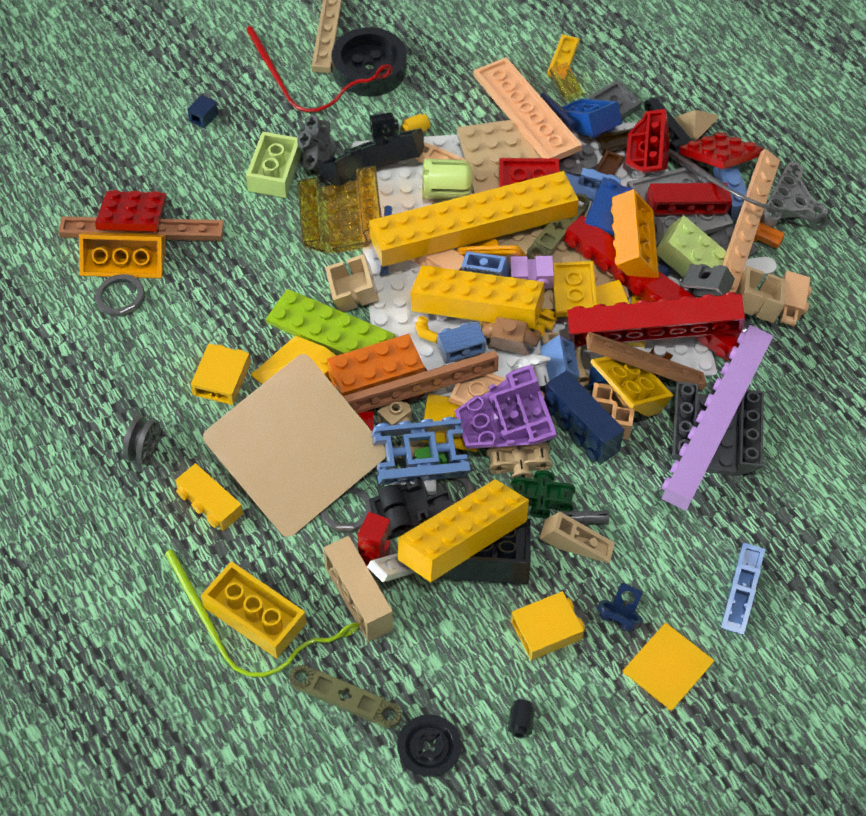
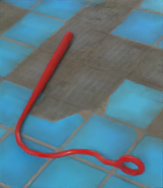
(266, 58)

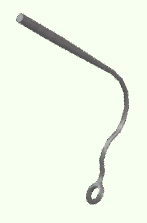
(696, 169)

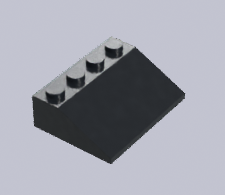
(500, 562)

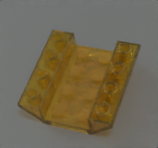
(339, 216)

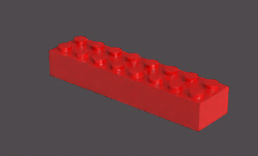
(658, 319)

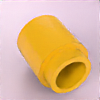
(416, 122)

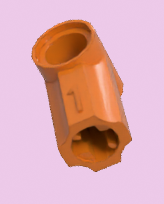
(769, 235)

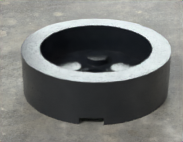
(364, 48)

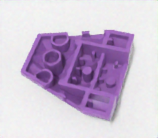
(507, 414)

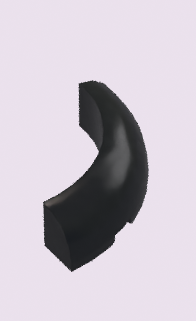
(373, 153)

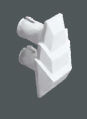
(539, 366)

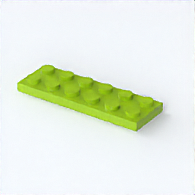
(324, 324)

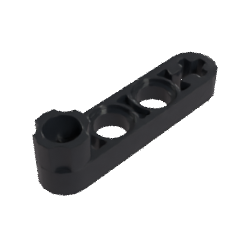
(676, 133)

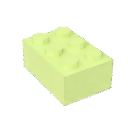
(273, 164)
(688, 245)

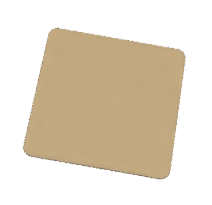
(294, 445)

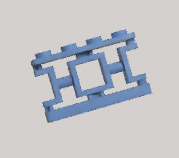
(420, 468)

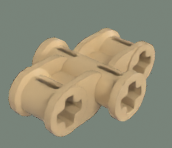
(519, 459)

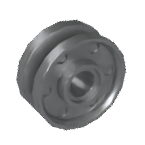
(141, 439)

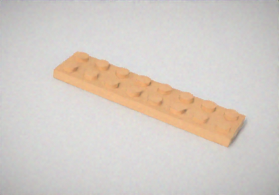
(527, 109)

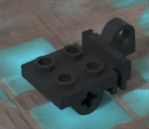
(408, 505)

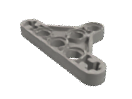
(795, 192)

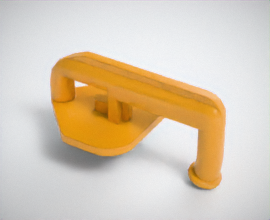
(492, 247)

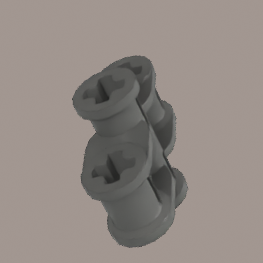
(316, 143)

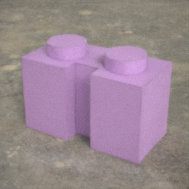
(533, 269)

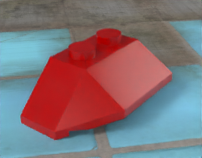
(649, 143)

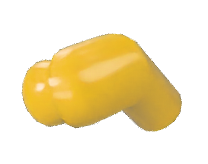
(423, 330)

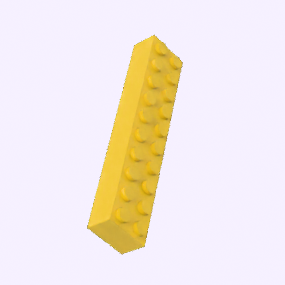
(473, 218)

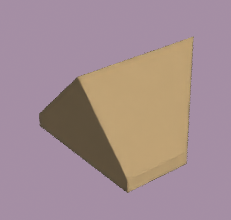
(696, 122)

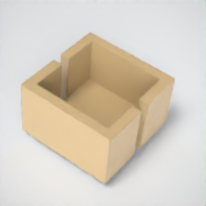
(352, 289)
(766, 301)

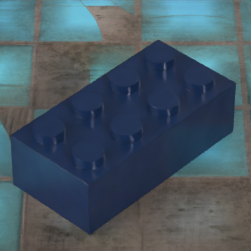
(583, 418)

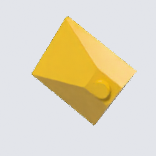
(290, 351)
(636, 386)

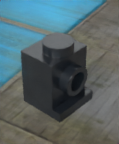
(379, 121)

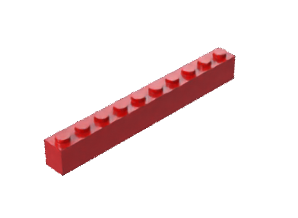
(599, 247)

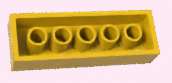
(476, 295)
(462, 530)

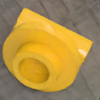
(547, 317)

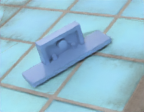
(588, 182)

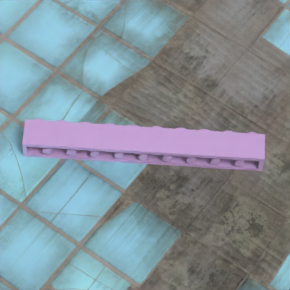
(717, 417)

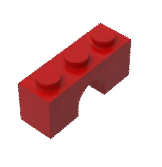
(372, 538)

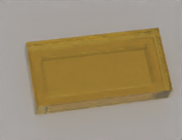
(566, 82)

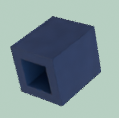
(203, 111)

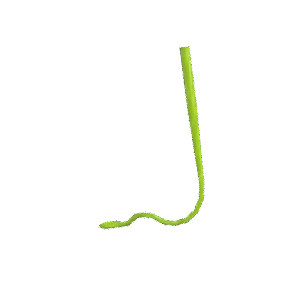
(196, 602)

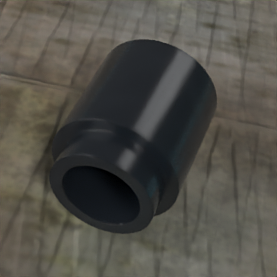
(521, 718)

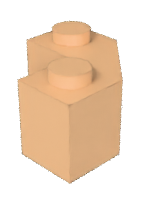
(615, 406)

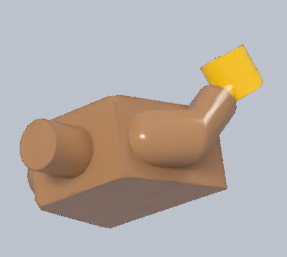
(511, 335)

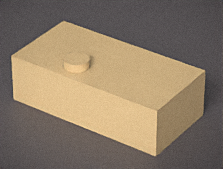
(358, 588)

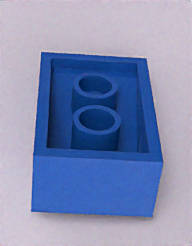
(594, 116)
(600, 208)

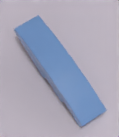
(743, 588)

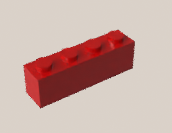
(688, 199)

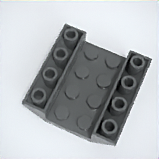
(743, 442)

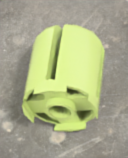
(446, 178)

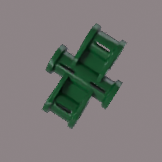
(550, 495)

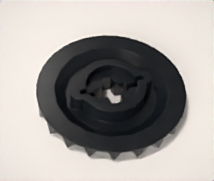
(429, 728)

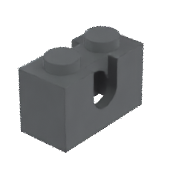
(705, 280)

